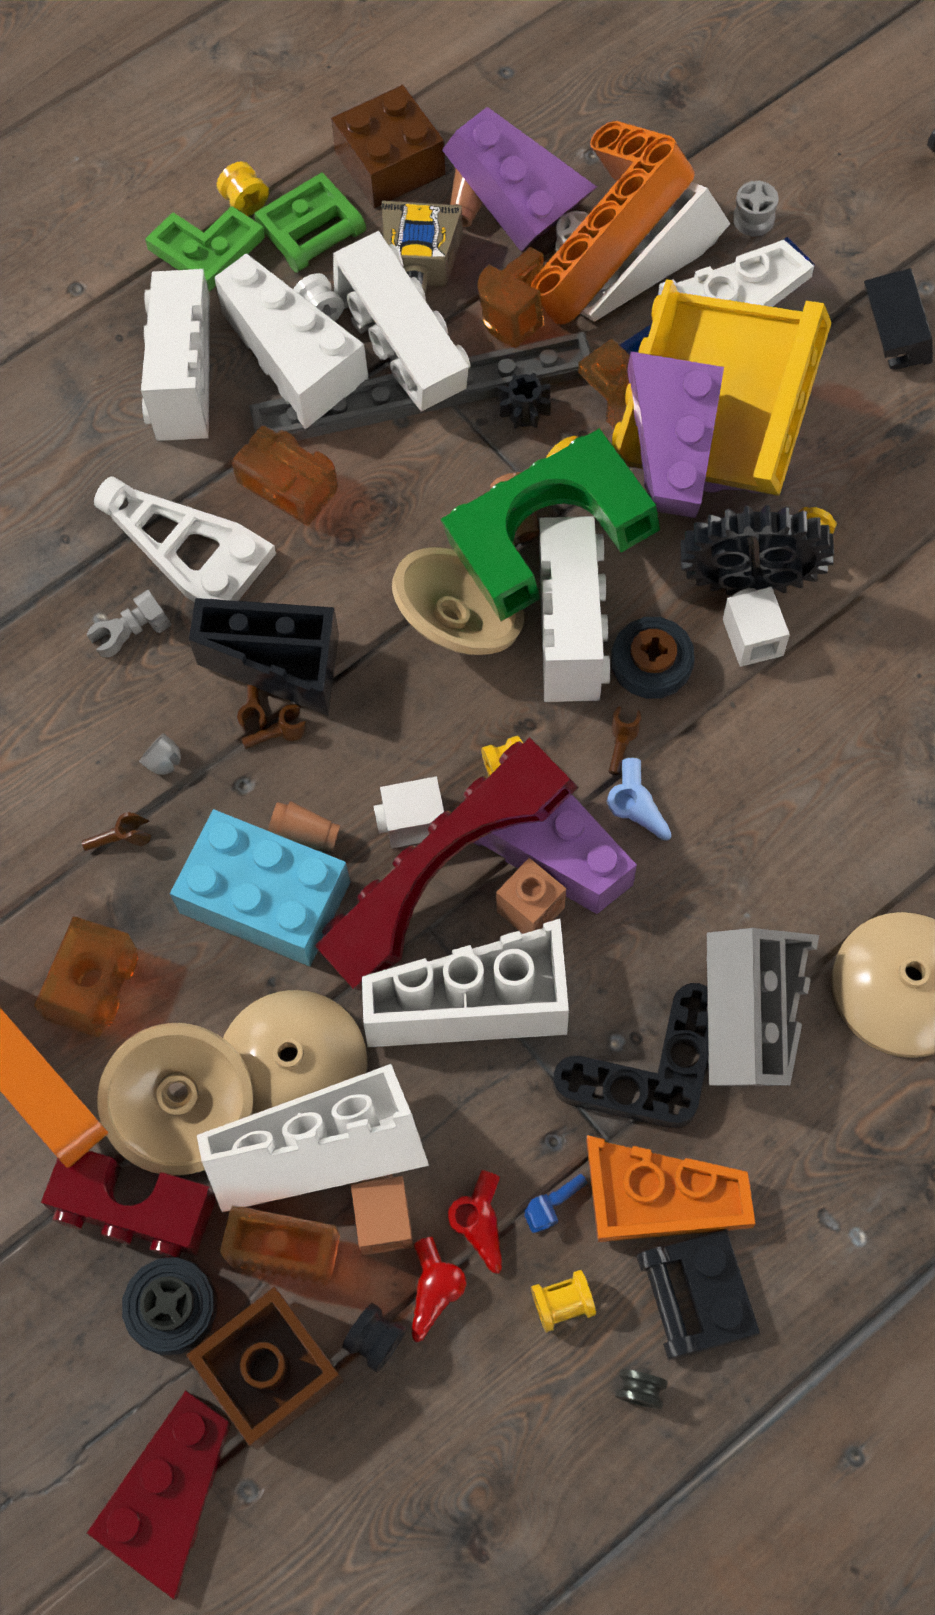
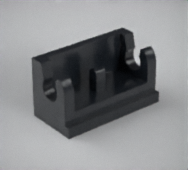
(900, 319)

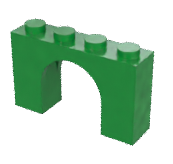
(582, 475)

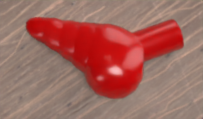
(478, 1220)
(436, 1287)

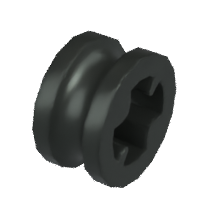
(641, 1389)

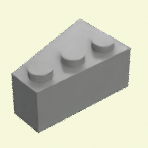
(754, 1004)

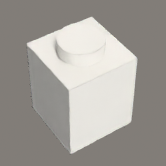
(755, 626)
(408, 810)

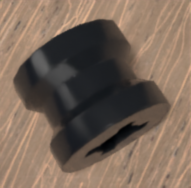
(374, 1337)

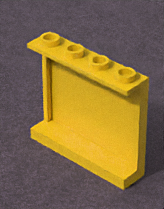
(765, 384)

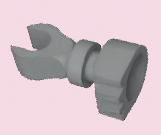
(120, 629)

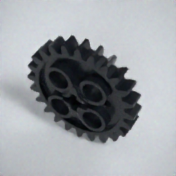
(788, 550)

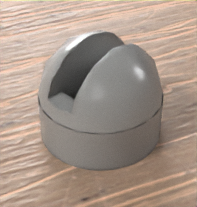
(161, 756)

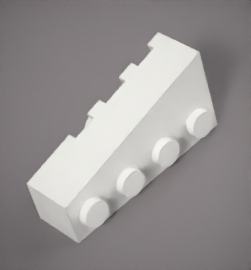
(177, 355)
(314, 1142)

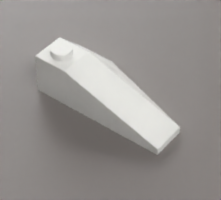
(674, 241)

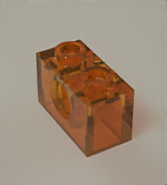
(82, 950)

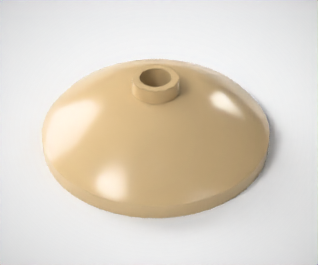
(448, 606)
(876, 993)
(316, 1026)
(151, 1123)

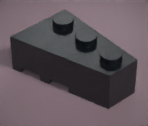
(269, 646)

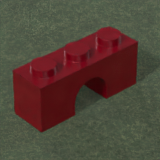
(169, 1218)

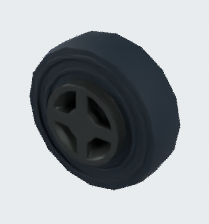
(157, 1292)

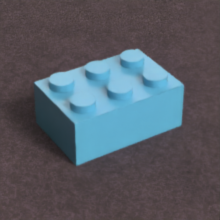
(260, 887)

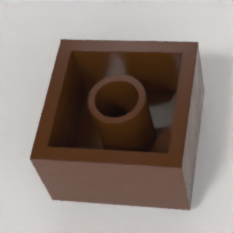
(388, 146)
(264, 1368)

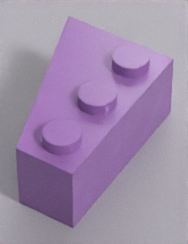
(515, 176)
(675, 427)
(572, 851)

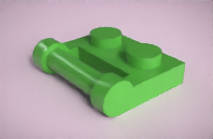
(303, 212)

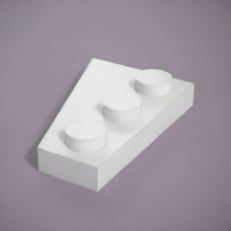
(754, 278)

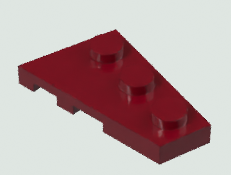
(161, 1499)

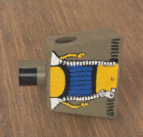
(425, 238)

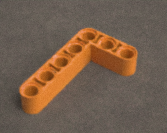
(650, 180)
(44, 1097)

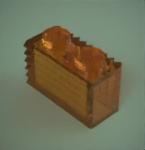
(280, 1244)

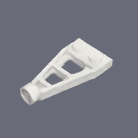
(228, 570)

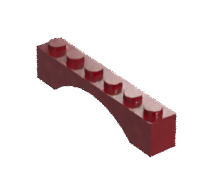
(373, 933)

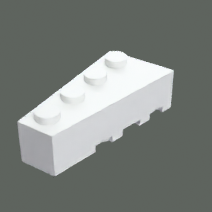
(399, 321)
(294, 341)
(571, 609)
(473, 994)

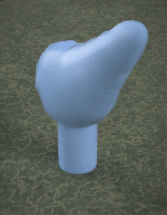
(635, 802)

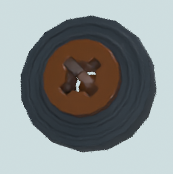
(647, 674)

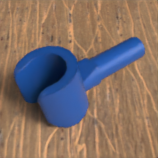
(540, 1210)

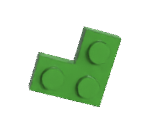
(211, 250)

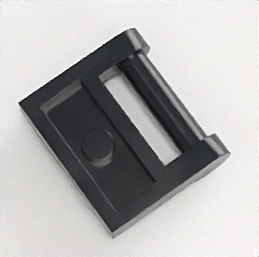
(714, 1289)

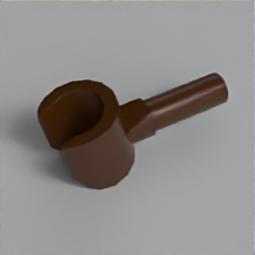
(252, 707)
(281, 728)
(623, 734)
(125, 829)

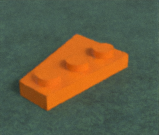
(662, 1195)

